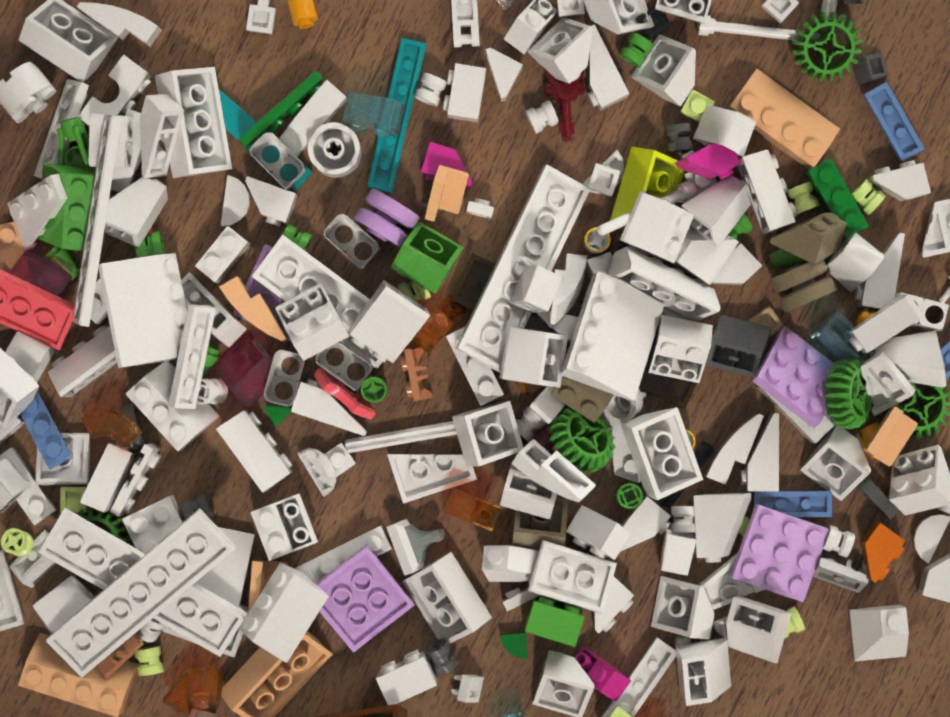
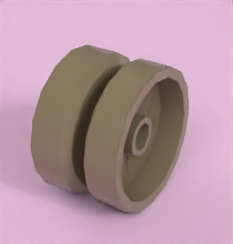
(802, 282)

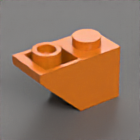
(878, 550)

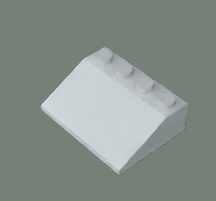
(144, 308)
(612, 337)

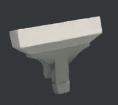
(412, 544)

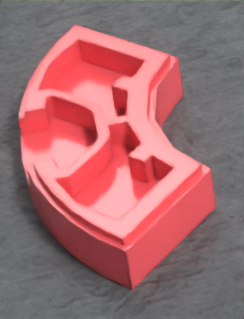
(353, 401)

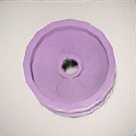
(387, 216)

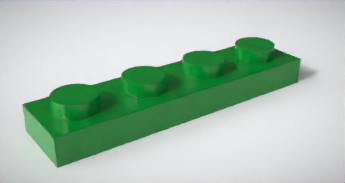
(291, 104)

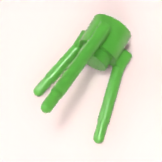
(74, 130)

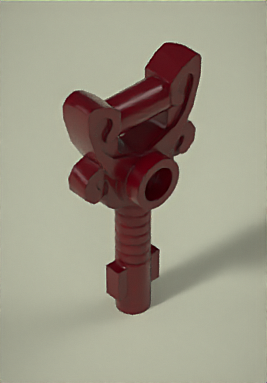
(565, 94)

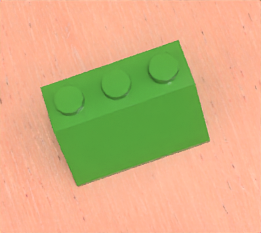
(70, 223)

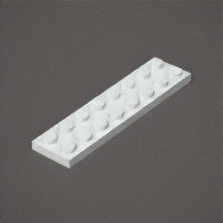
(533, 241)
(103, 558)
(140, 593)

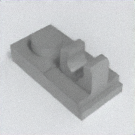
(841, 575)

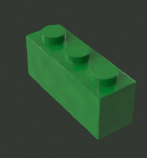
(836, 197)

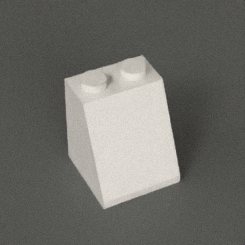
(388, 322)

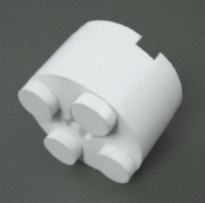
(25, 92)
(322, 141)

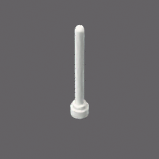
(712, 26)
(681, 194)

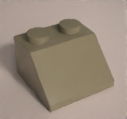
(812, 238)
(582, 398)
(532, 529)

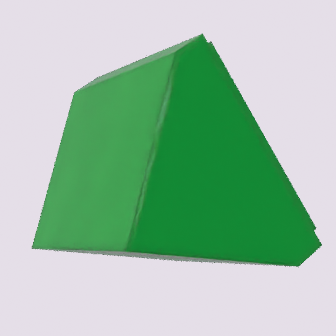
(278, 413)

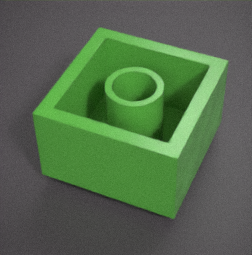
(427, 257)
(554, 621)

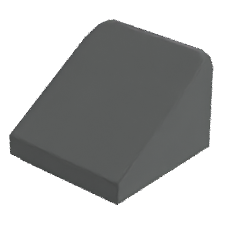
(870, 68)

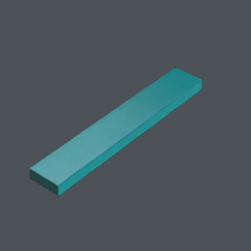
(402, 89)
(239, 122)

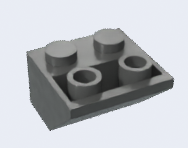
(738, 346)

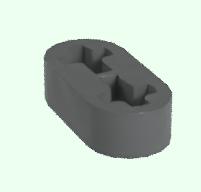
(129, 409)
(877, 498)

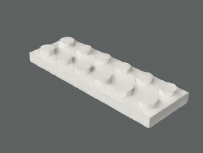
(292, 271)

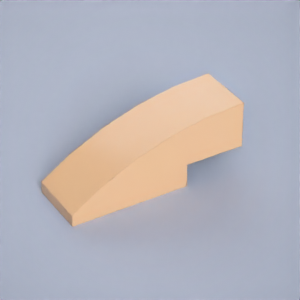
(252, 308)

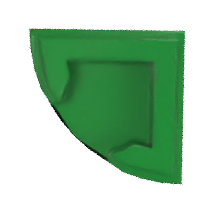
(515, 644)

